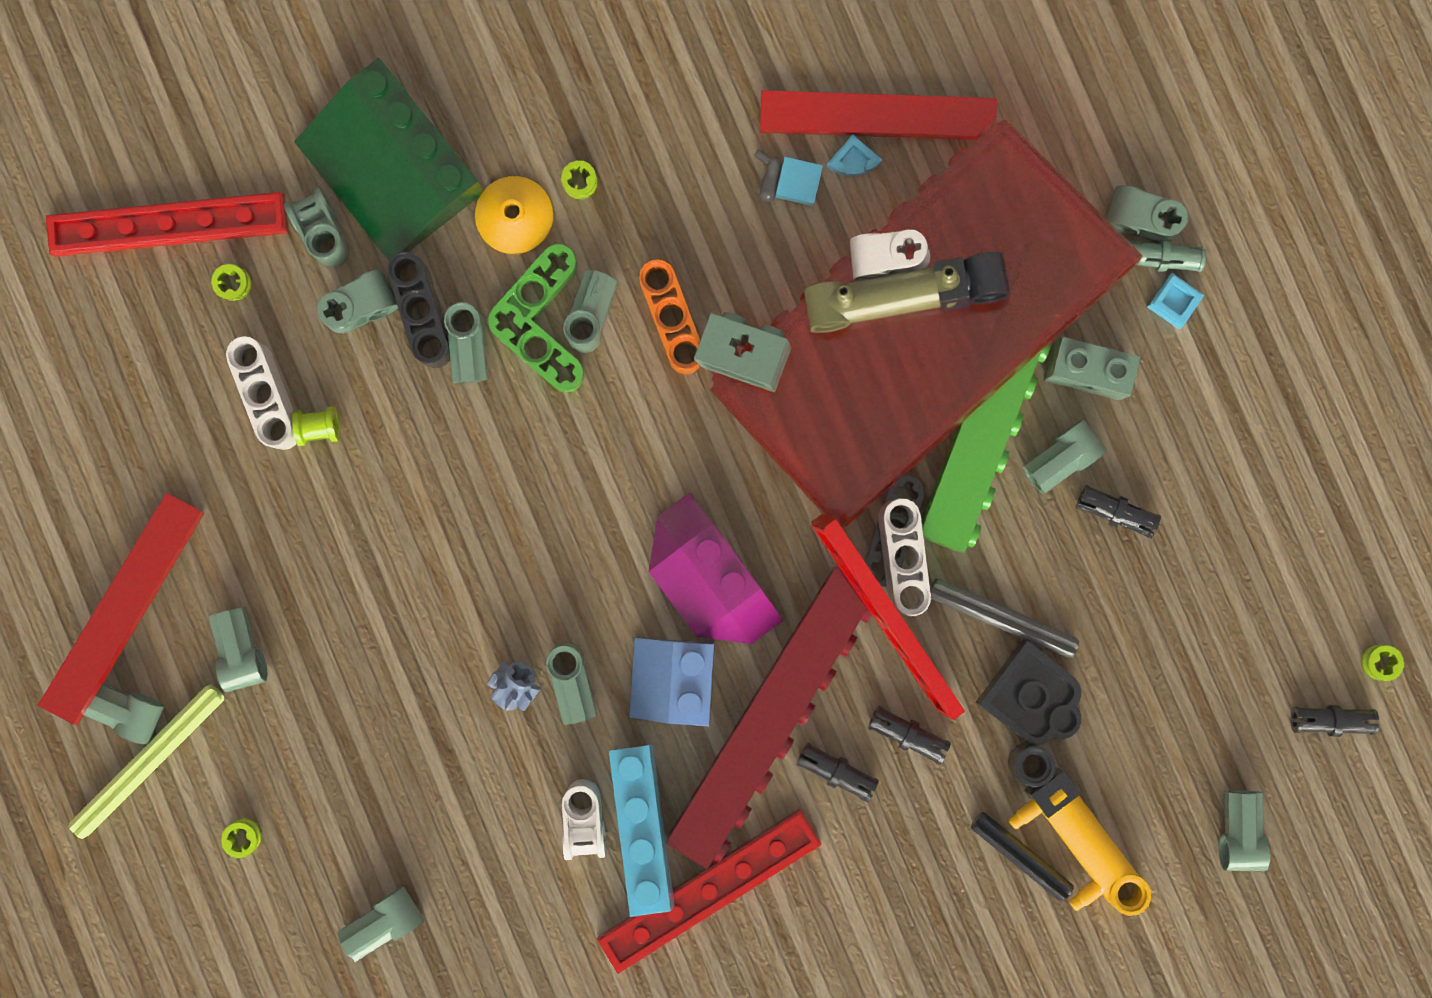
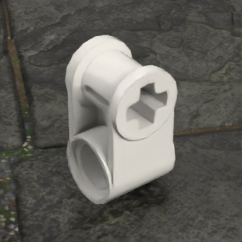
(885, 253)
(583, 828)

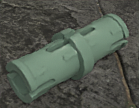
(1168, 256)

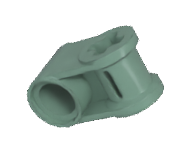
(1139, 214)
(315, 223)
(363, 301)

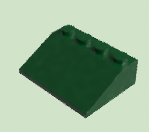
(387, 161)

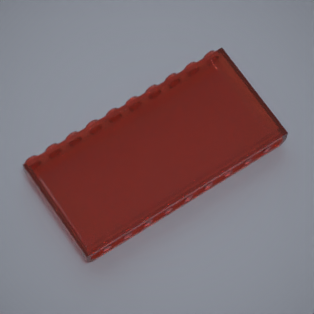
(887, 390)

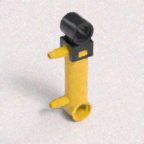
(1061, 804)

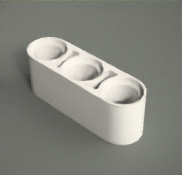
(250, 379)
(917, 573)

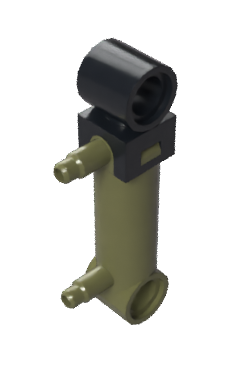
(946, 285)

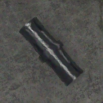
(1118, 511)
(1334, 720)
(909, 735)
(837, 772)

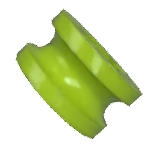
(591, 180)
(232, 270)
(1392, 669)
(229, 842)

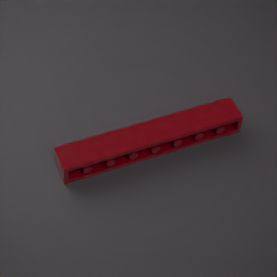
(768, 722)

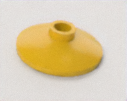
(519, 233)

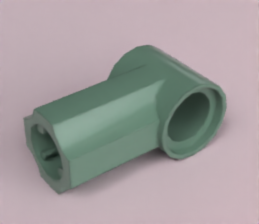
(590, 308)
(466, 348)
(1071, 452)
(239, 660)
(571, 687)
(130, 714)
(1243, 844)
(388, 920)

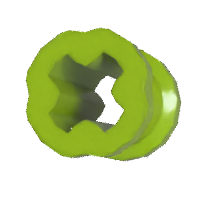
(316, 426)

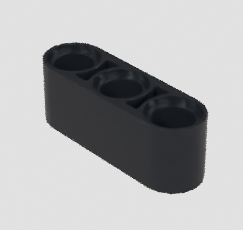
(411, 293)

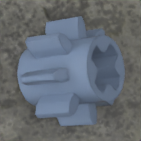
(513, 686)

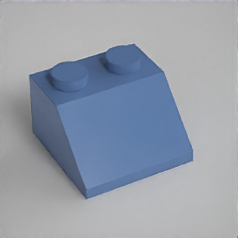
(672, 681)

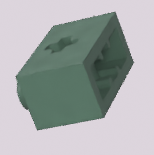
(759, 368)
(1091, 368)

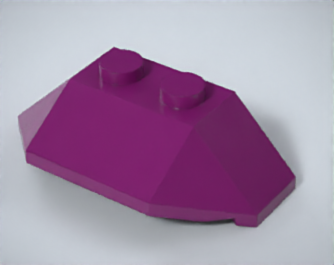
(707, 577)

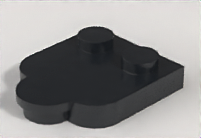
(1034, 697)

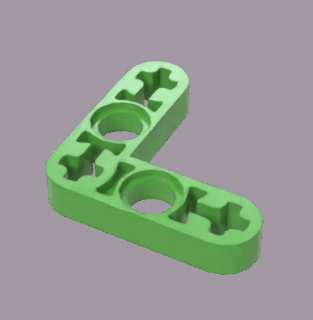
(527, 312)

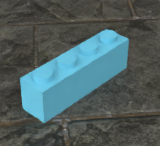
(641, 830)

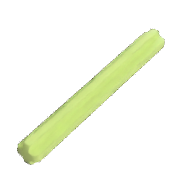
(146, 761)

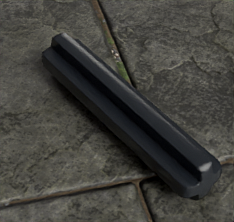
(1022, 857)

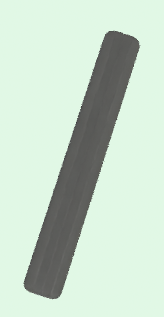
(1004, 618)

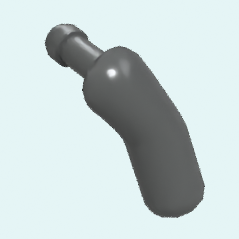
(770, 180)

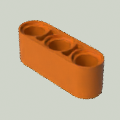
(664, 299)

